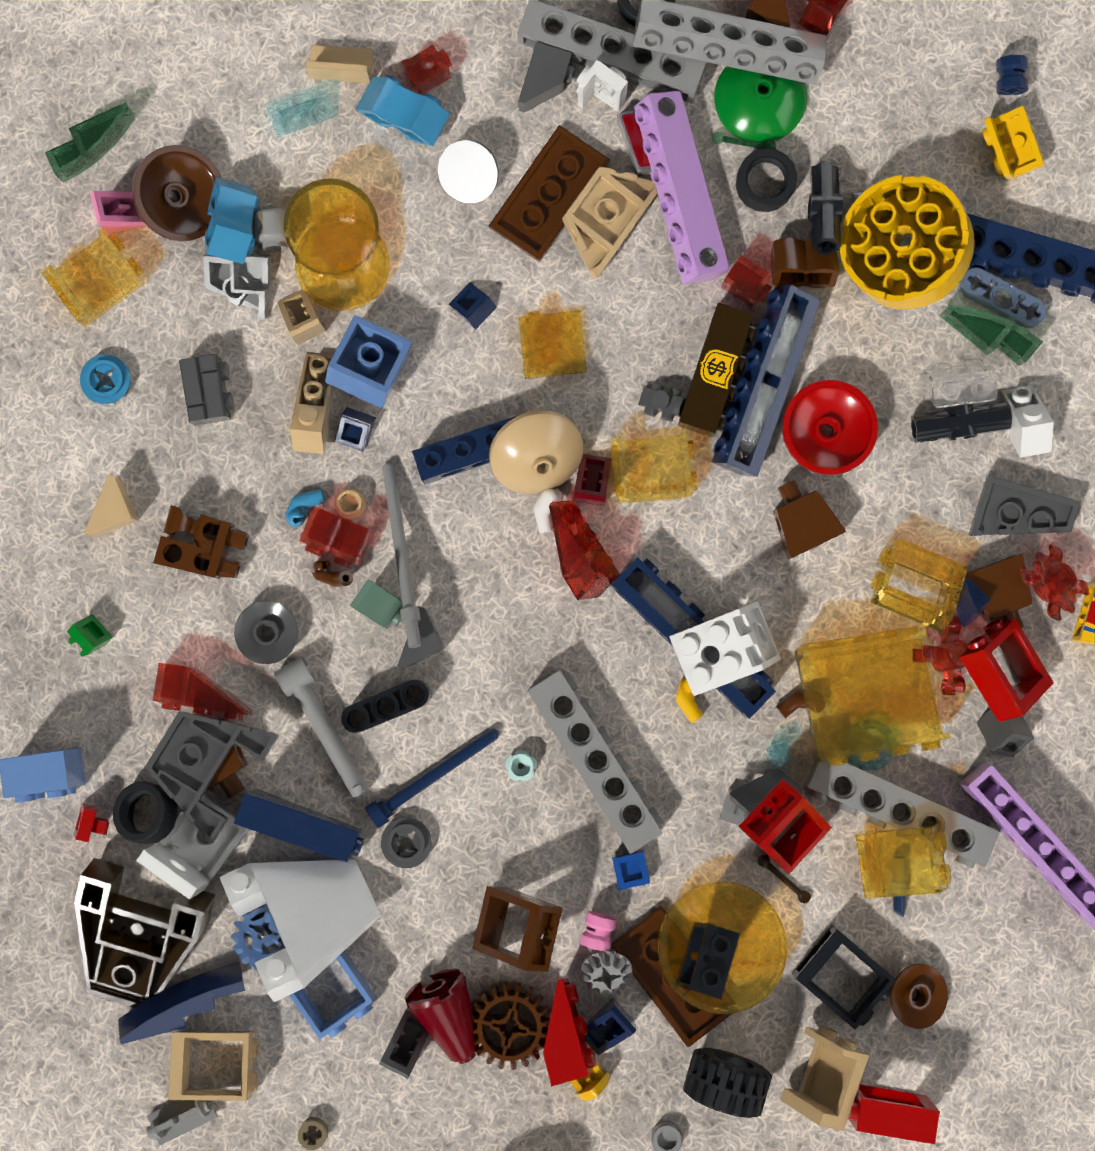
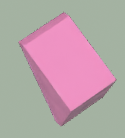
(115, 211)

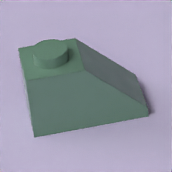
(378, 604)

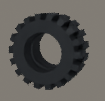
(727, 1082)

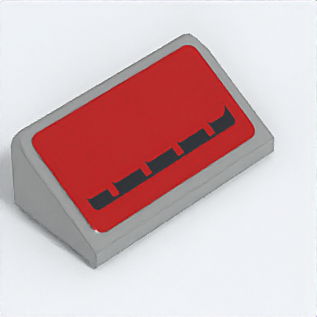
(634, 142)

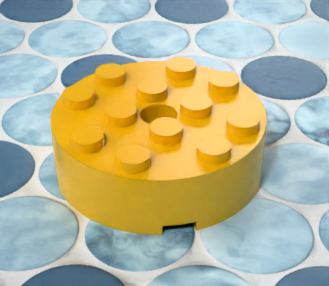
(913, 273)

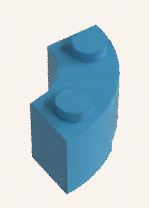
(410, 113)
(230, 225)

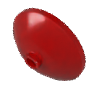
(848, 415)

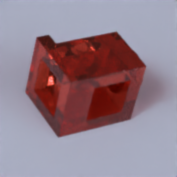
(424, 79)

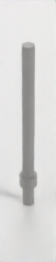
(410, 613)

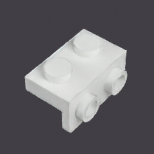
(603, 82)

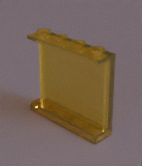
(869, 696)

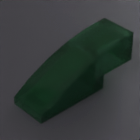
(90, 142)
(992, 332)

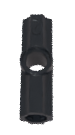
(825, 208)
(961, 422)

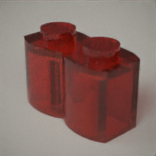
(337, 537)

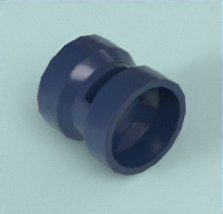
(1012, 75)

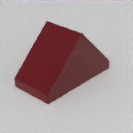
(592, 480)

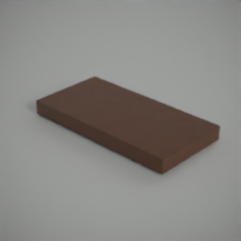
(551, 184)
(641, 948)

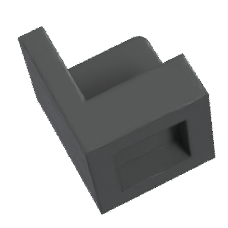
(1005, 736)

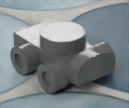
(656, 399)

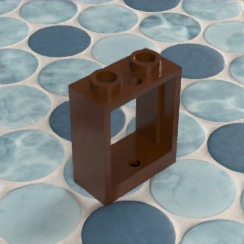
(542, 919)

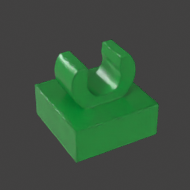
(89, 635)

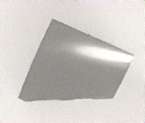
(236, 283)

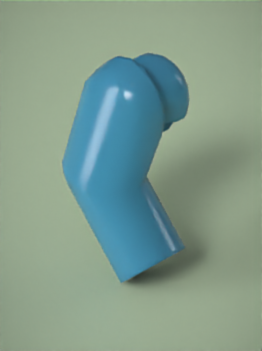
(300, 506)

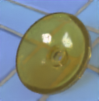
(322, 200)
(336, 241)

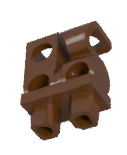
(209, 548)

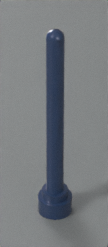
(382, 810)

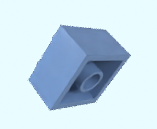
(368, 361)
(34, 774)

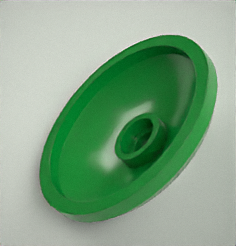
(754, 114)

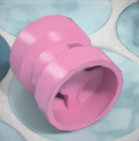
(598, 931)

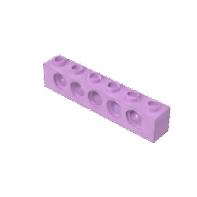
(1033, 839)

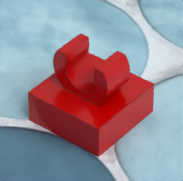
(89, 823)

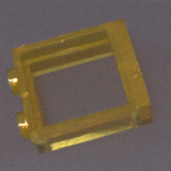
(928, 564)

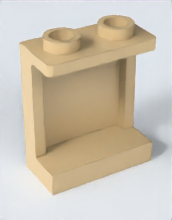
(829, 1079)

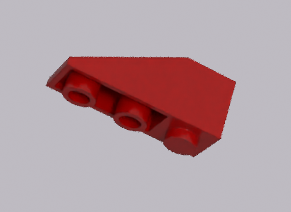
(565, 1043)

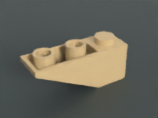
(312, 406)

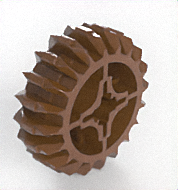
(504, 1052)

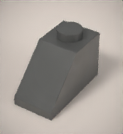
(546, 76)

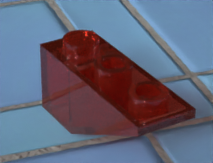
(581, 556)
(191, 687)

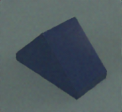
(609, 1027)

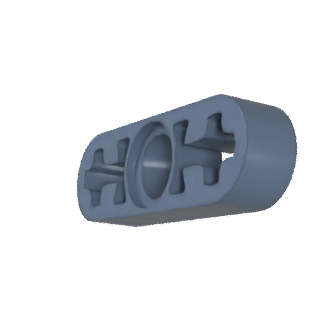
(1019, 315)

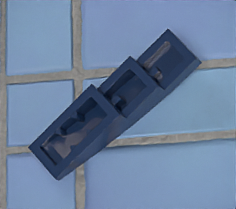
(170, 1007)

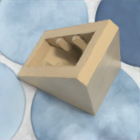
(300, 317)
(111, 510)

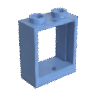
(336, 1023)

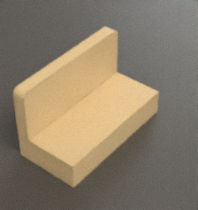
(340, 64)

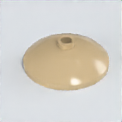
(535, 440)

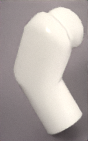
(542, 510)

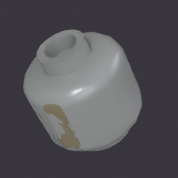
(269, 228)

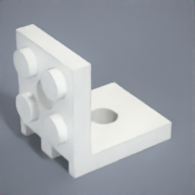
(743, 647)
(185, 860)

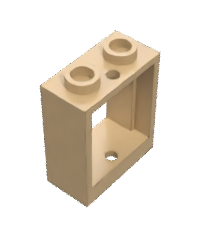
(180, 1066)

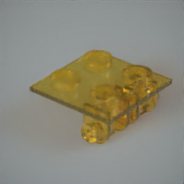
(552, 344)

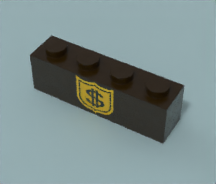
(716, 369)

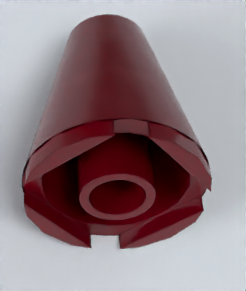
(446, 1013)

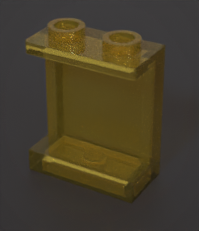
(95, 278)
(652, 469)
(903, 861)

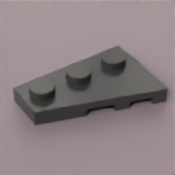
(1020, 509)

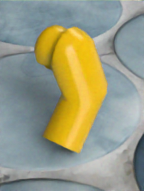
(687, 701)

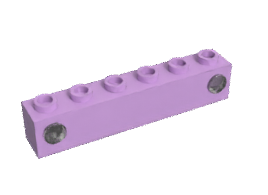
(681, 187)

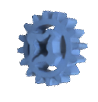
(255, 924)

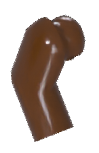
(333, 578)
(791, 703)

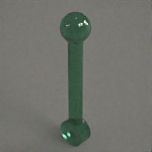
(718, 138)

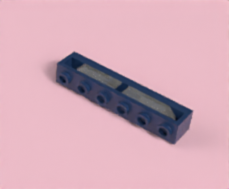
(765, 380)
(669, 615)

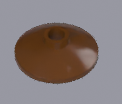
(930, 996)

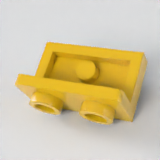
(1013, 143)

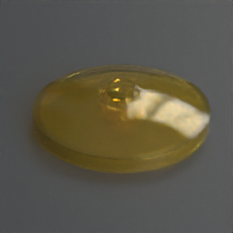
(759, 950)

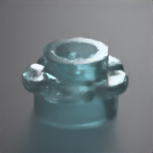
(779, 753)

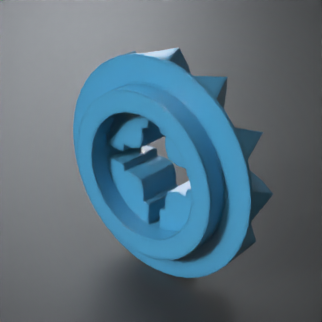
(90, 380)

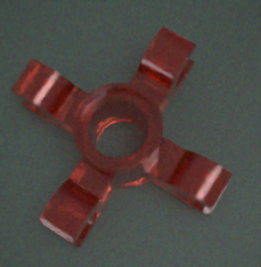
(1054, 582)
(941, 659)

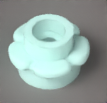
(521, 774)

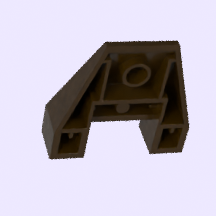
(129, 942)

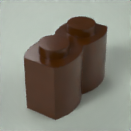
(798, 265)

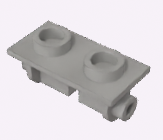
(179, 1119)

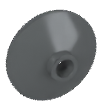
(250, 628)

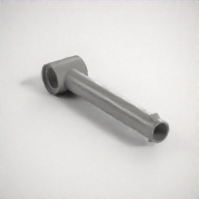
(297, 680)

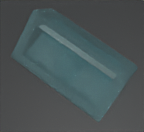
(300, 110)

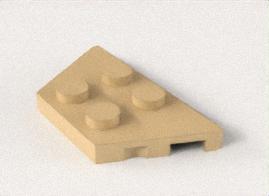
(606, 214)

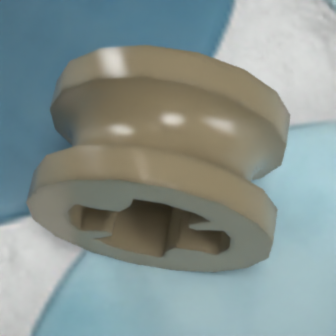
(305, 1142)

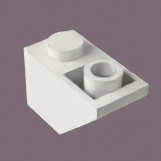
(1030, 423)

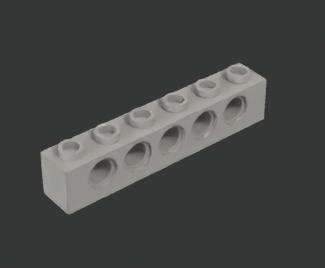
(603, 33)
(730, 41)
(632, 834)
(978, 838)

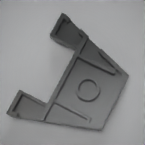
(193, 755)

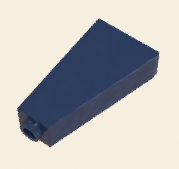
(298, 825)

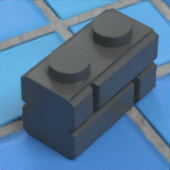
(206, 389)

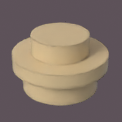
(350, 503)

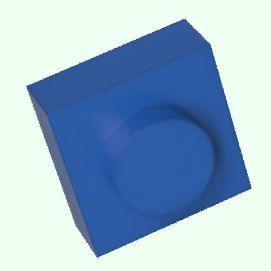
(631, 870)

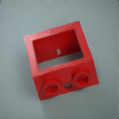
(990, 679)
(765, 827)
(894, 1114)

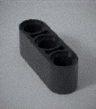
(371, 709)

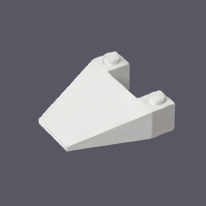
(316, 910)

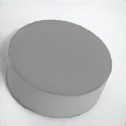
(666, 1137)

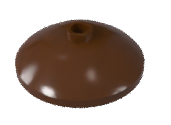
(189, 177)

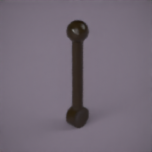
(803, 895)

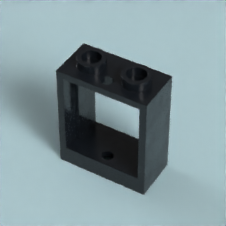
(715, 955)
(816, 959)

